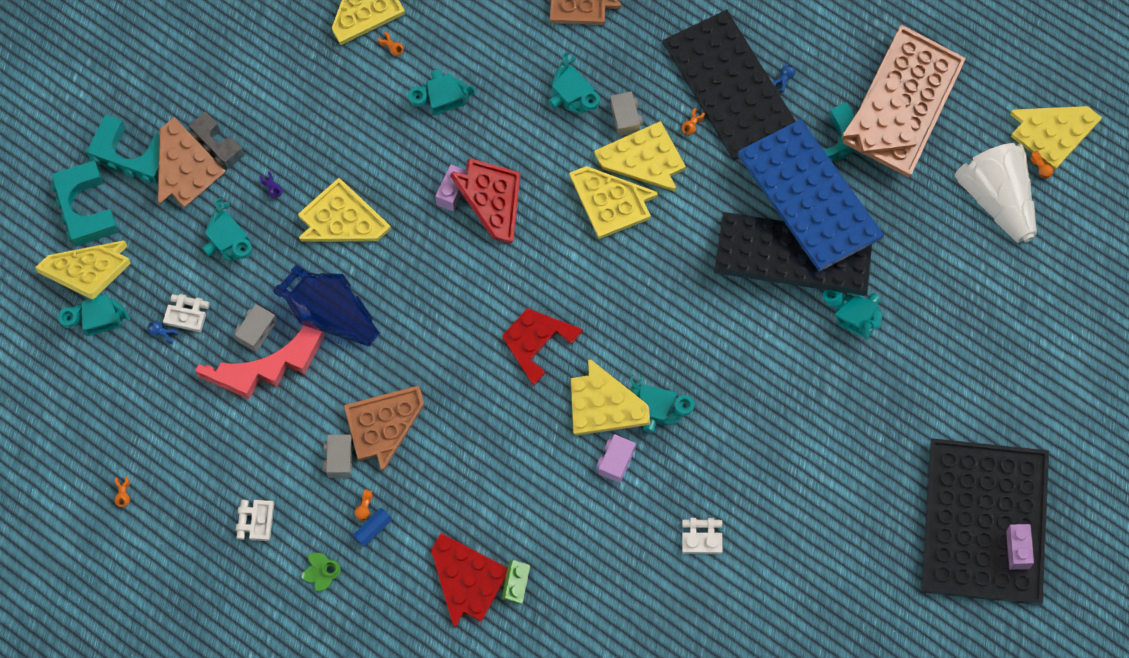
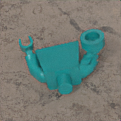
(572, 89)
(443, 91)
(226, 235)
(856, 312)
(96, 315)
(661, 404)

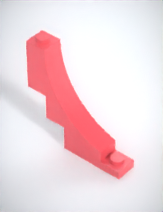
(244, 377)

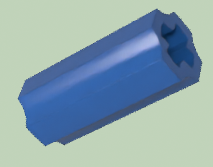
(372, 527)

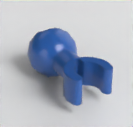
(786, 74)
(158, 329)

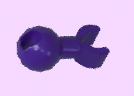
(274, 190)

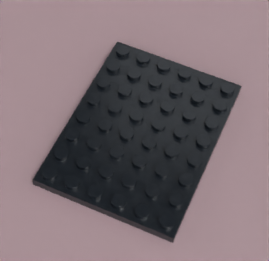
(969, 506)

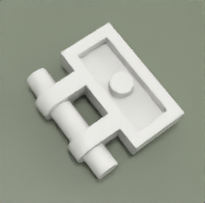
(186, 318)
(261, 520)
(702, 542)

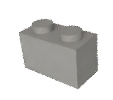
(625, 113)
(255, 327)
(339, 456)

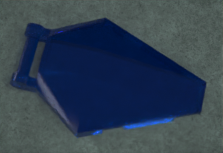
(328, 305)

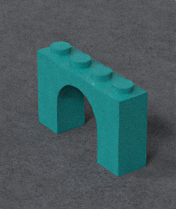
(841, 118)
(103, 151)
(68, 185)

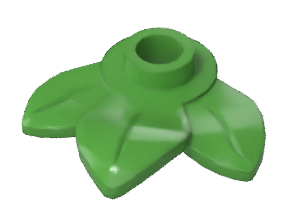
(318, 571)

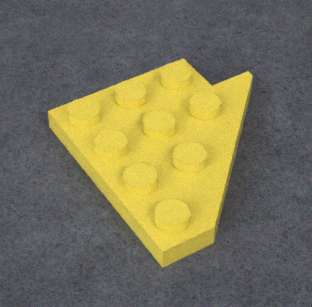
(363, 16)
(1054, 130)
(643, 157)
(611, 201)
(341, 217)
(86, 269)
(604, 404)

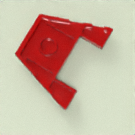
(531, 334)

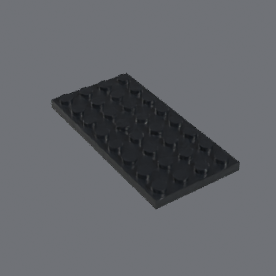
(728, 82)
(771, 253)

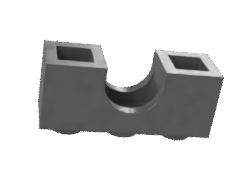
(225, 152)

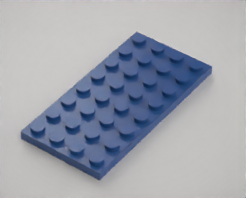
(810, 195)

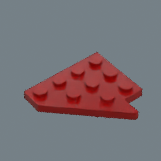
(492, 196)
(467, 578)

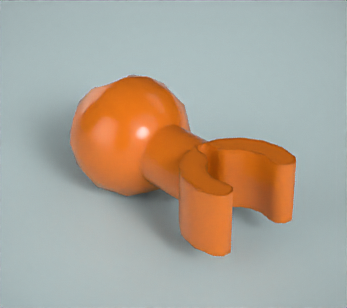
(395, 47)
(689, 127)
(1045, 170)
(122, 496)
(362, 511)

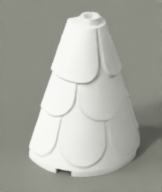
(1003, 188)

